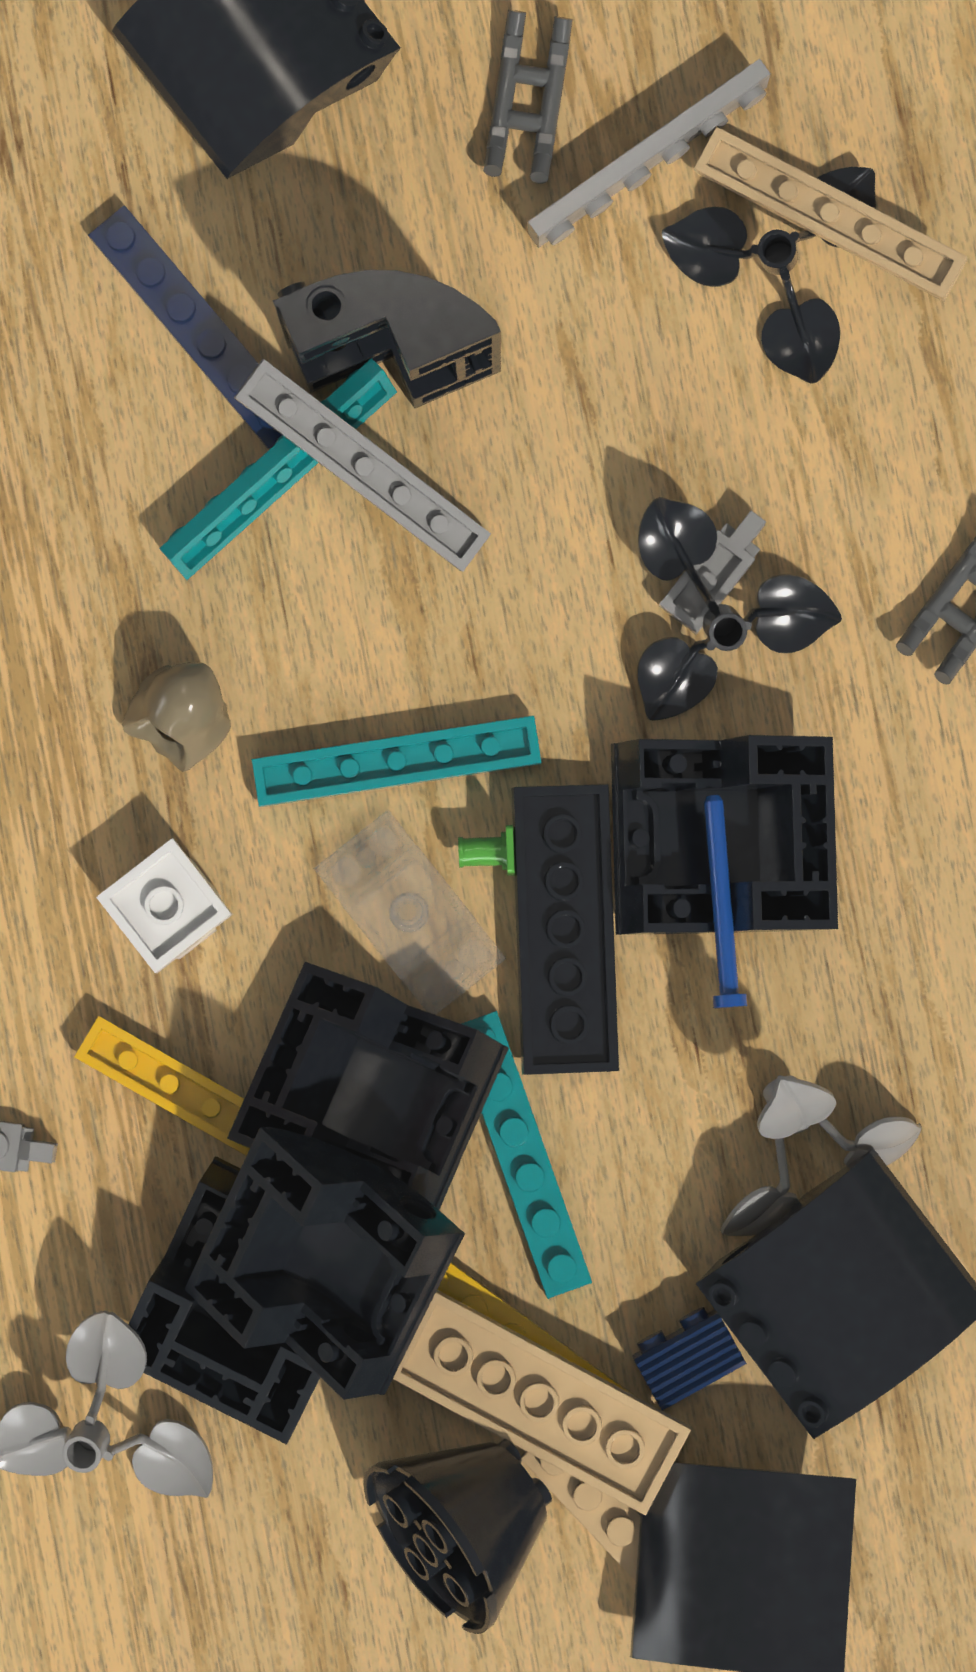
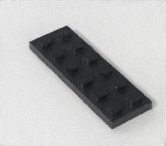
(565, 929)

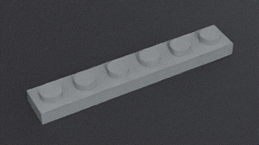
(665, 144)
(362, 465)

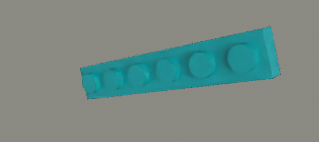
(270, 477)
(396, 761)
(530, 1174)

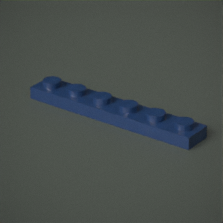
(180, 311)

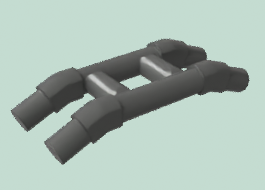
(511, 73)
(941, 607)

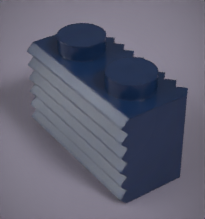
(688, 1357)

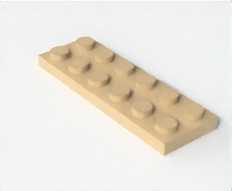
(542, 1402)

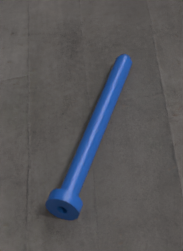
(722, 906)

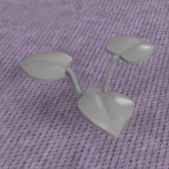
(791, 1110)
(109, 1353)

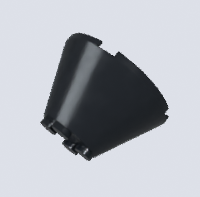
(460, 1524)

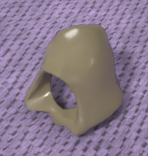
(184, 705)

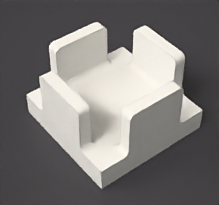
(165, 906)

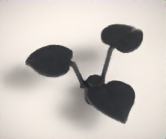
(709, 250)
(789, 616)

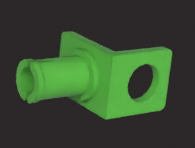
(488, 851)

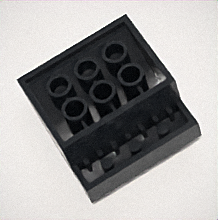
(745, 1570)

